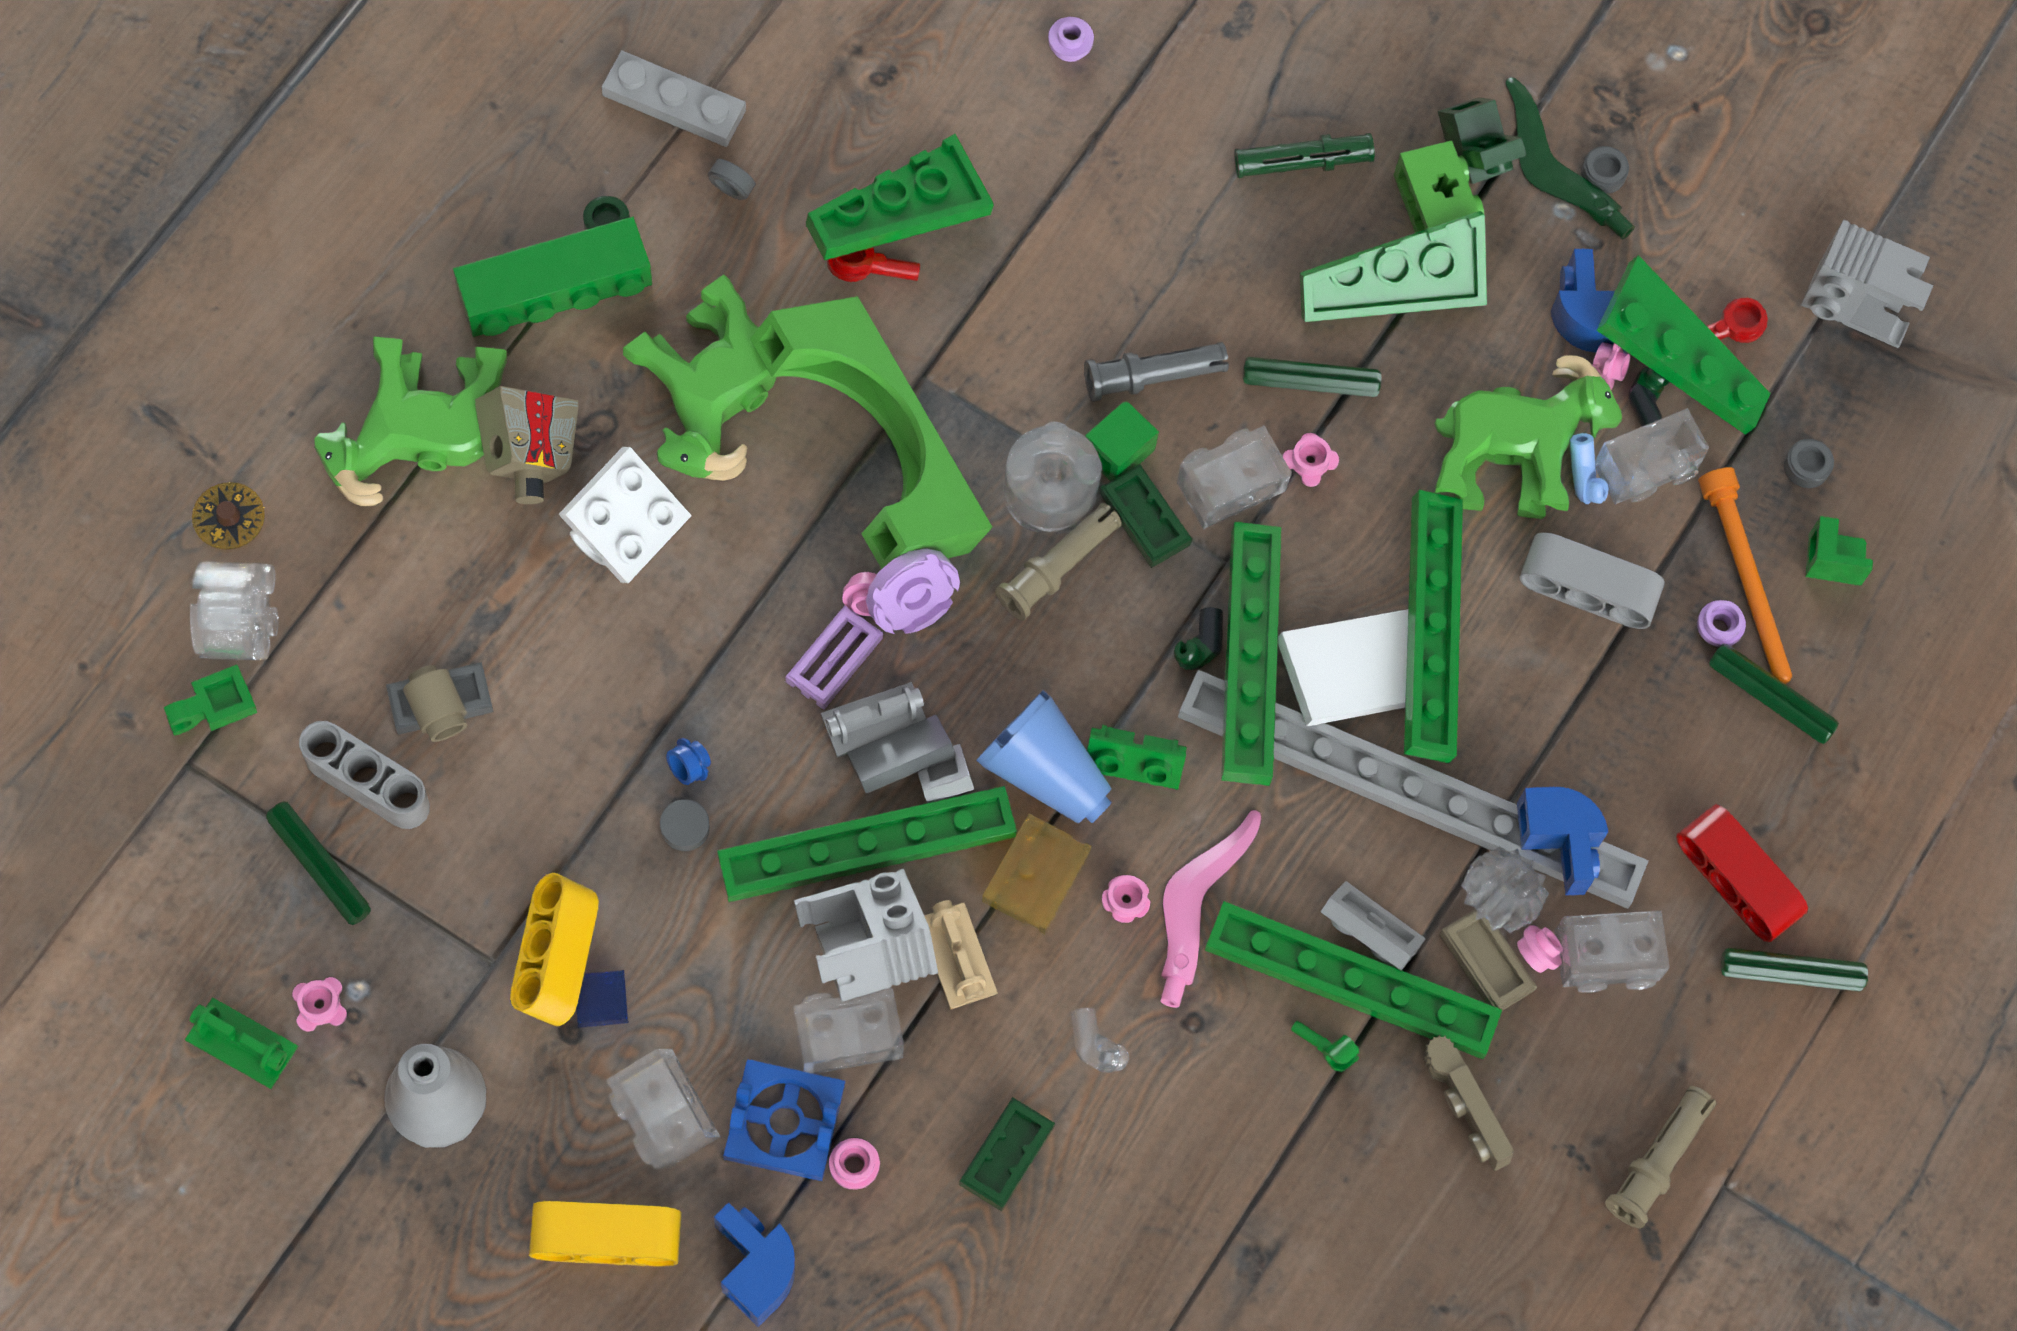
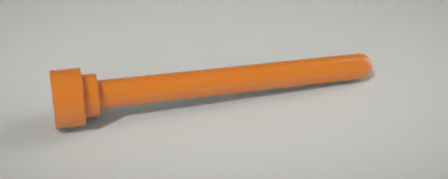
(1721, 490)

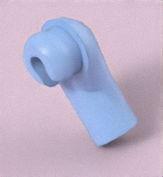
(1583, 466)

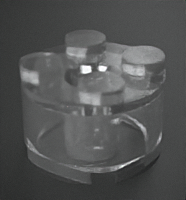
(1072, 476)
(233, 611)

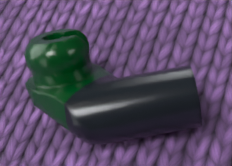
(1644, 395)
(1205, 645)

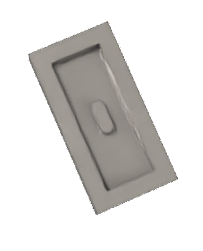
(1372, 925)

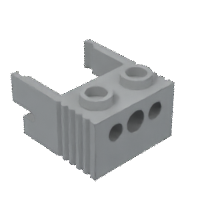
(1862, 277)
(871, 936)

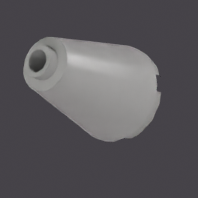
(435, 1096)

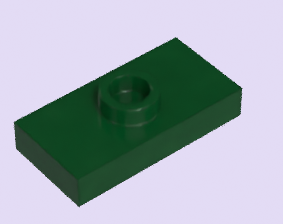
(1146, 516)
(1007, 1154)

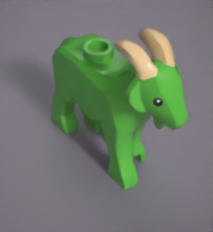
(711, 386)
(411, 422)
(1525, 433)

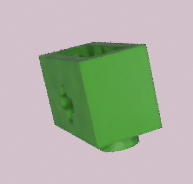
(1435, 185)

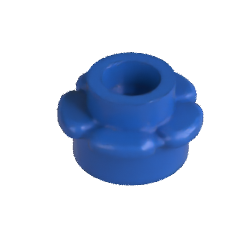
(688, 761)

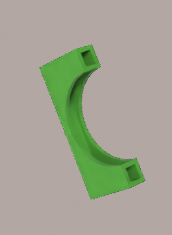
(844, 350)

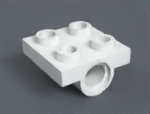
(624, 515)

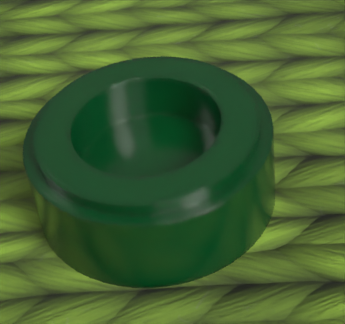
(604, 211)

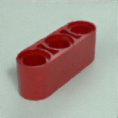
(1742, 873)

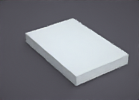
(1348, 666)

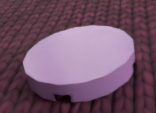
(912, 591)

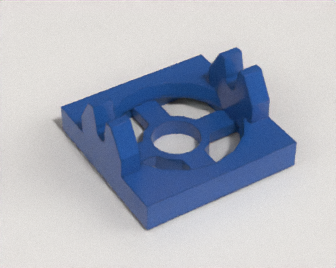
(755, 1079)

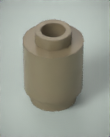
(435, 703)

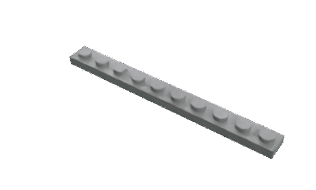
(1410, 788)

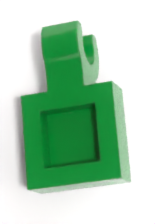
(217, 698)

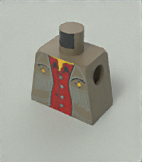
(527, 438)

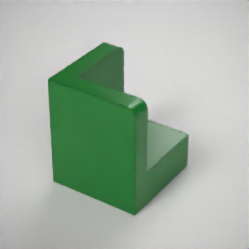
(1123, 440)
(1835, 555)

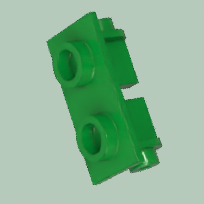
(1154, 762)
(240, 1042)

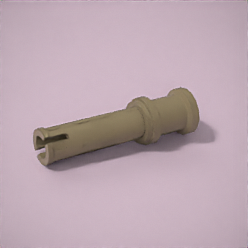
(1044, 574)
(1651, 1173)

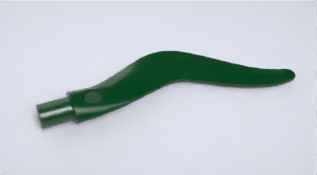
(1553, 177)

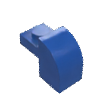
(1579, 305)
(1564, 821)
(766, 1272)

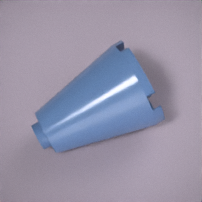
(1048, 762)

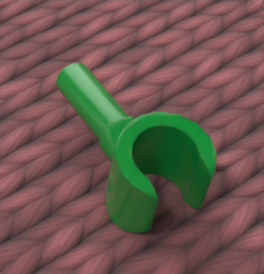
(1338, 1055)

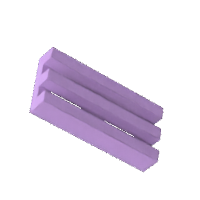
(810, 687)

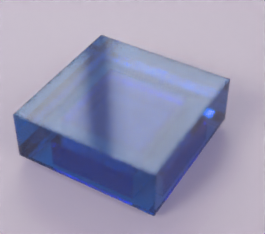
(602, 999)

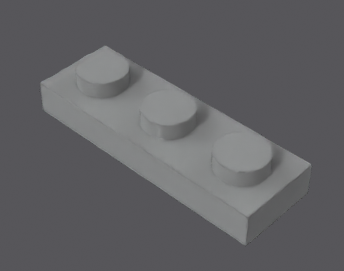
(674, 98)

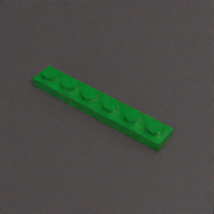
(1433, 627)
(1251, 654)
(866, 844)
(1353, 979)

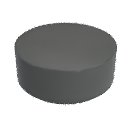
(1606, 168)
(731, 179)
(1808, 463)
(684, 825)

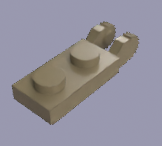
(1467, 1099)

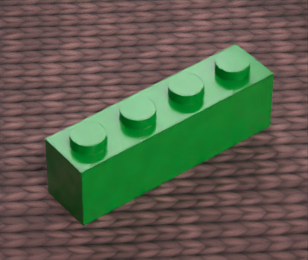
(553, 277)

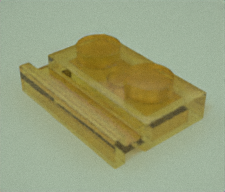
(1036, 873)

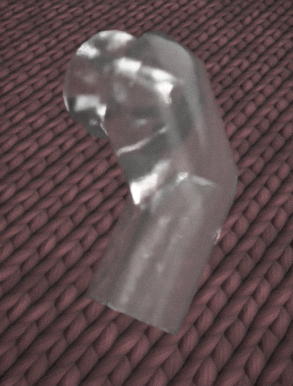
(1093, 1047)

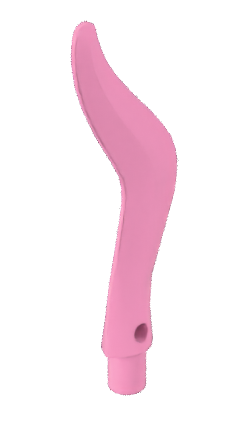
(1183, 905)

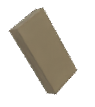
(1488, 961)

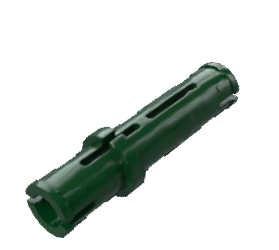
(1357, 149)

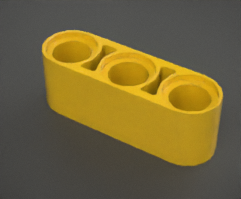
(554, 949)
(605, 1233)

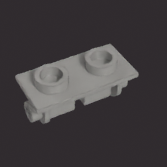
(873, 717)

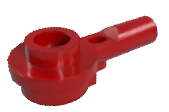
(860, 264)
(1741, 320)

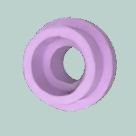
(1070, 49)
(1724, 611)

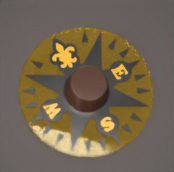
(228, 515)

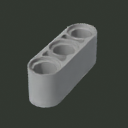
(1592, 580)
(354, 755)

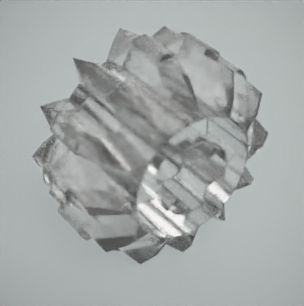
(1505, 889)

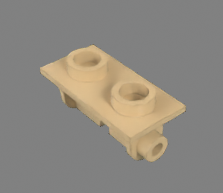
(959, 955)

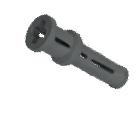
(1134, 372)

